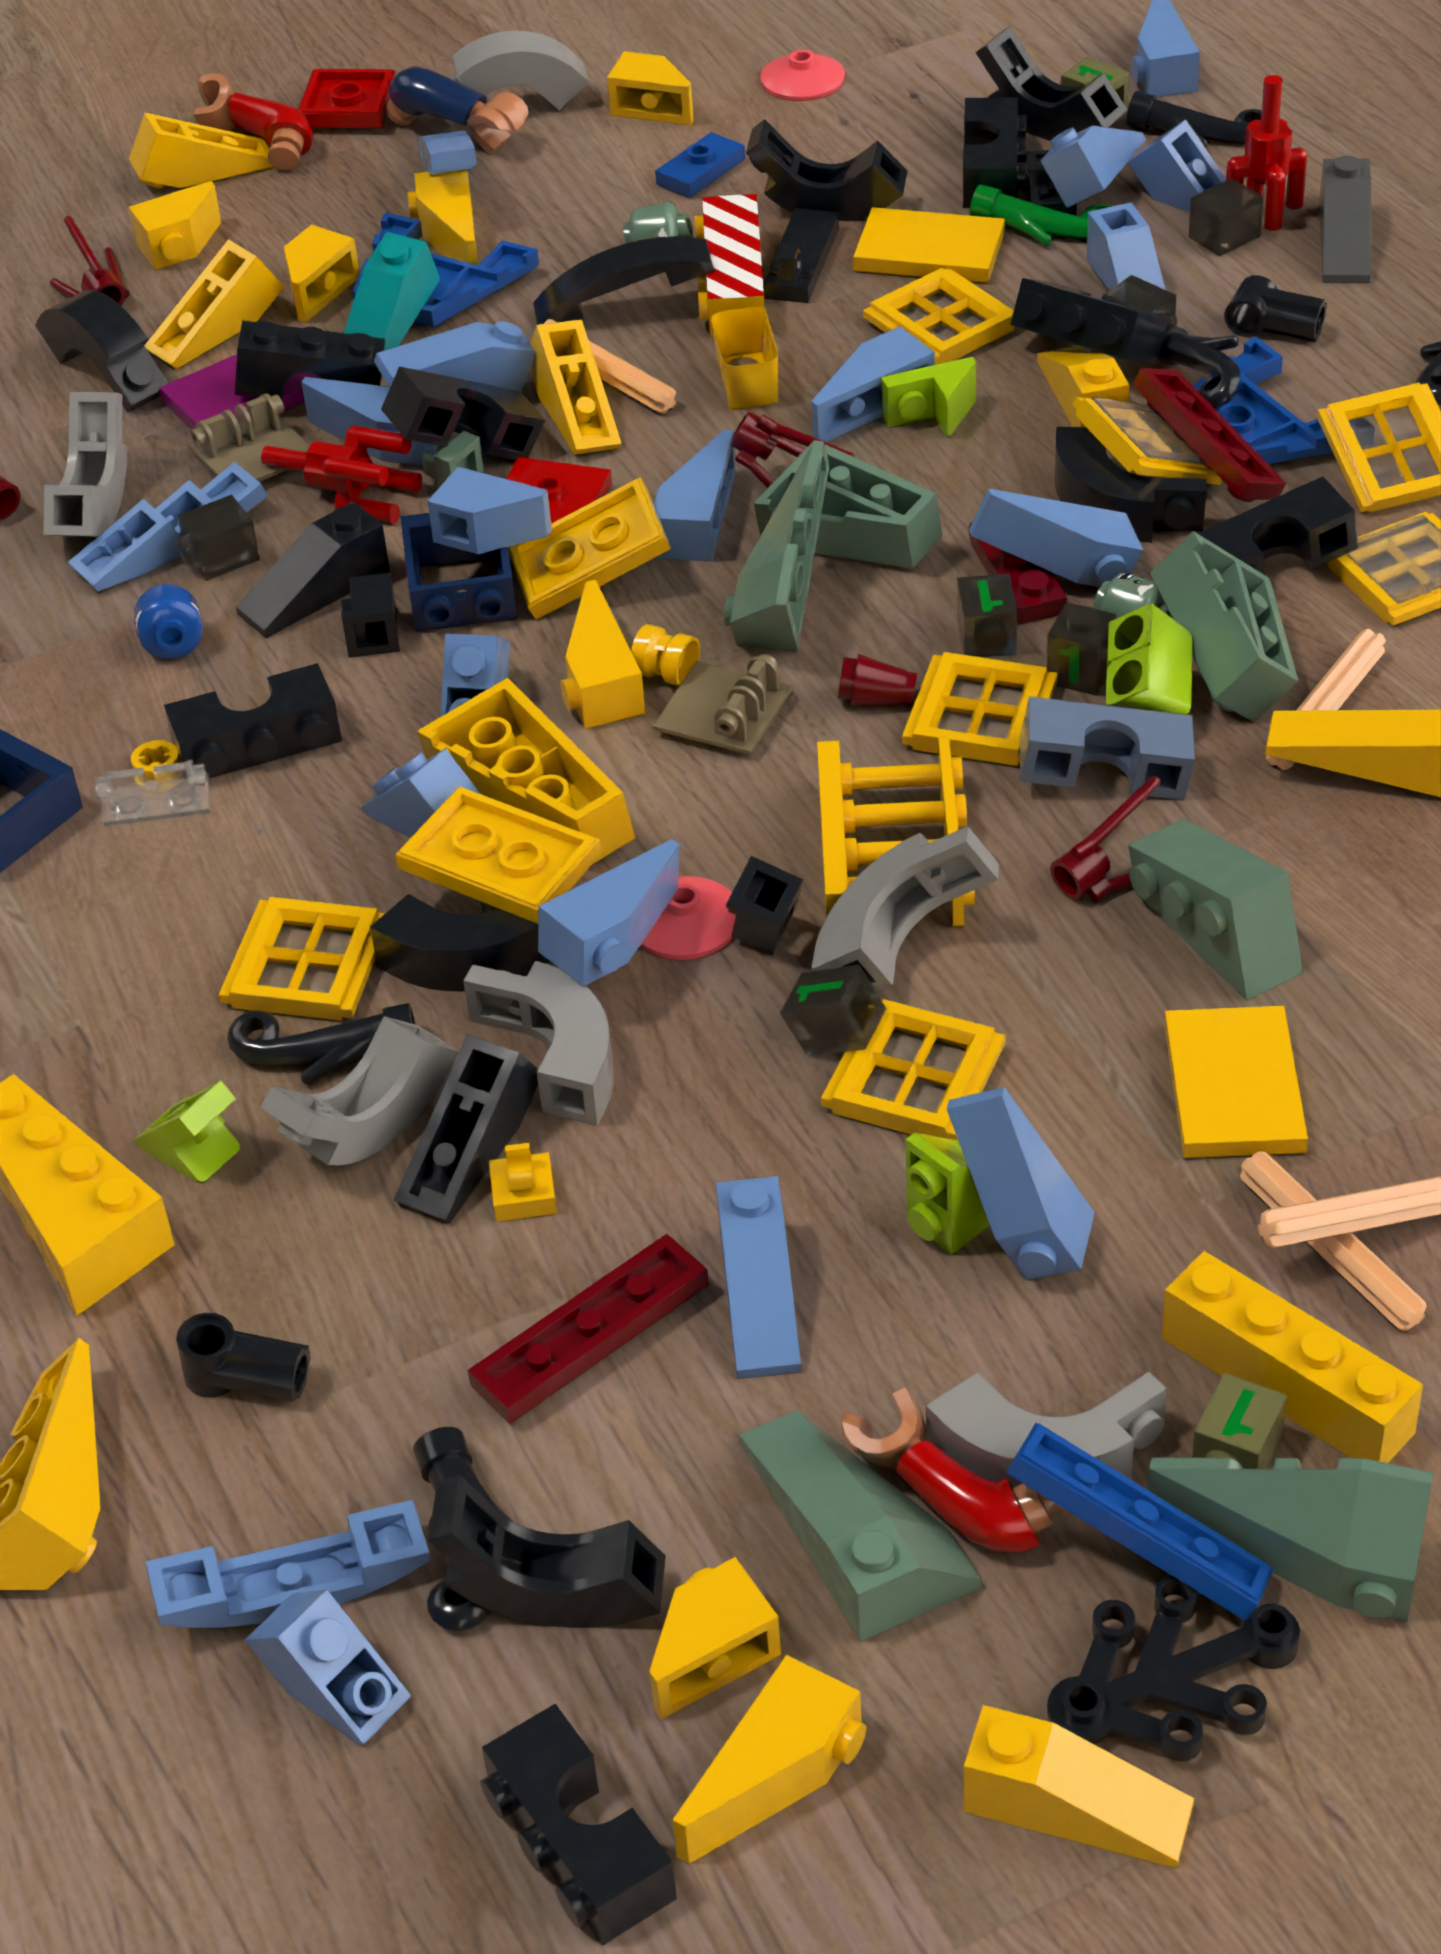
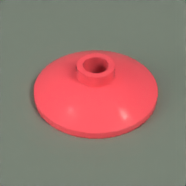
(802, 76)
(692, 922)

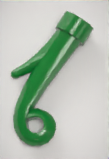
(1030, 217)

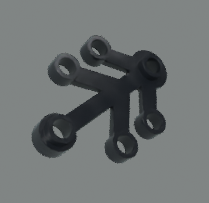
(1169, 1677)

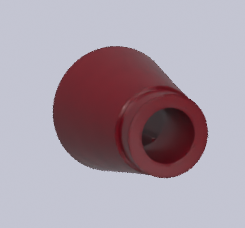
(875, 683)

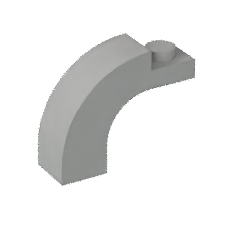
(521, 60)
(94, 472)
(894, 896)
(567, 1017)
(373, 1102)
(987, 1430)

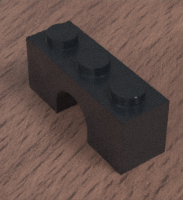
(993, 146)
(1089, 321)
(274, 353)
(434, 406)
(1302, 522)
(292, 721)
(605, 1871)

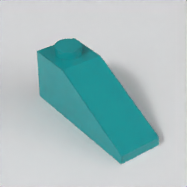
(393, 289)

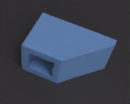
(1121, 246)
(487, 512)
(472, 667)
(415, 791)
(328, 1664)

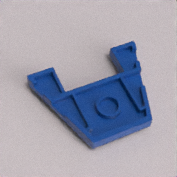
(460, 281)
(1262, 420)

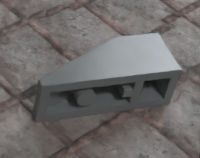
(1345, 220)

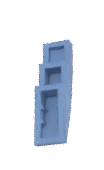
(446, 152)
(148, 535)

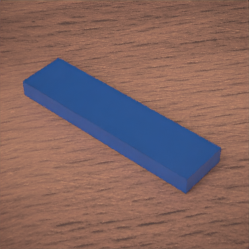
(1141, 1521)

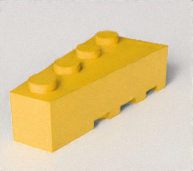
(530, 764)
(76, 1199)

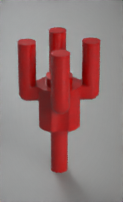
(1271, 158)
(350, 469)

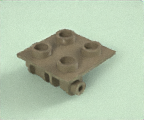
(241, 438)
(726, 704)

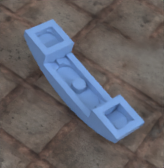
(247, 1589)

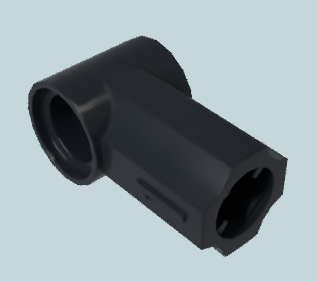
(1263, 307)
(226, 1360)

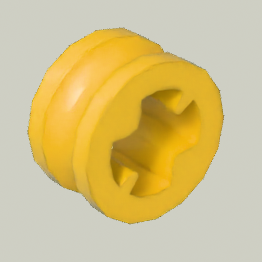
(154, 754)

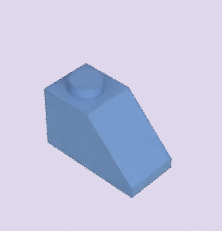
(1176, 167)

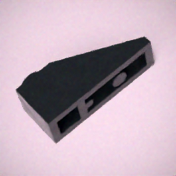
(317, 569)
(468, 1127)

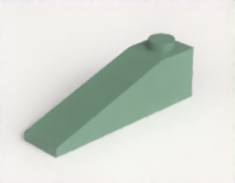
(777, 574)
(1331, 1531)
(863, 1535)

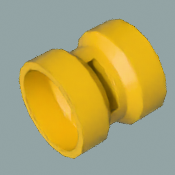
(665, 654)

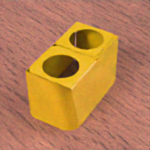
(741, 335)

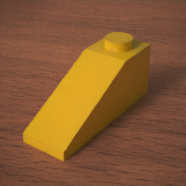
(192, 154)
(445, 213)
(212, 311)
(1084, 374)
(572, 387)
(601, 670)
(773, 1758)
(1070, 1789)

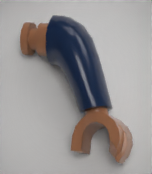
(426, 91)

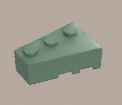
(865, 512)
(1232, 625)
(1221, 904)

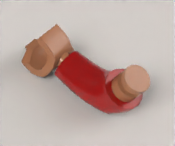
(279, 124)
(979, 1508)

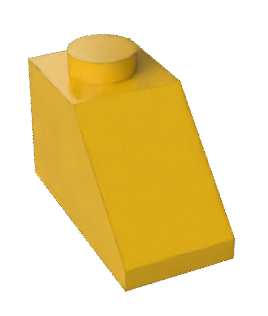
(649, 89)
(176, 224)
(319, 268)
(711, 1636)

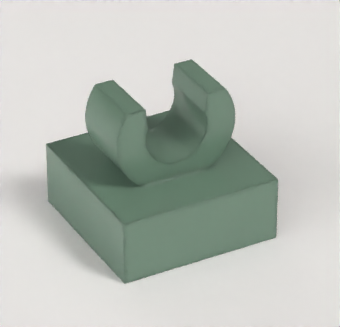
(460, 452)

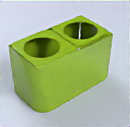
(1155, 669)

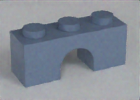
(1142, 743)

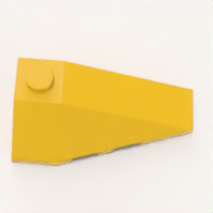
(1374, 745)
(51, 1478)

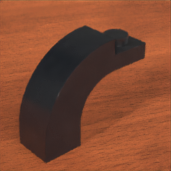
(1047, 105)
(847, 187)
(109, 338)
(1152, 503)
(440, 947)
(543, 1576)

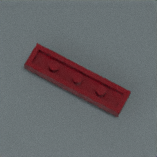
(1209, 435)
(588, 1328)

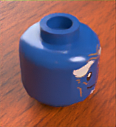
(168, 621)

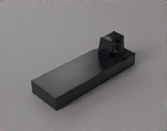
(801, 255)

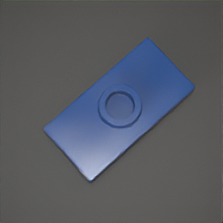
(700, 164)

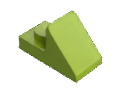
(934, 391)
(193, 1134)

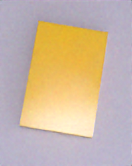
(926, 241)
(589, 545)
(498, 853)
(1235, 1082)

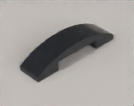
(621, 266)

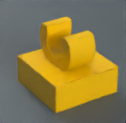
(522, 1184)

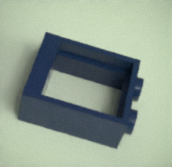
(441, 603)
(48, 800)

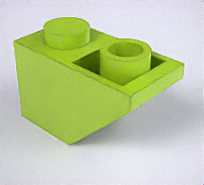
(941, 1193)

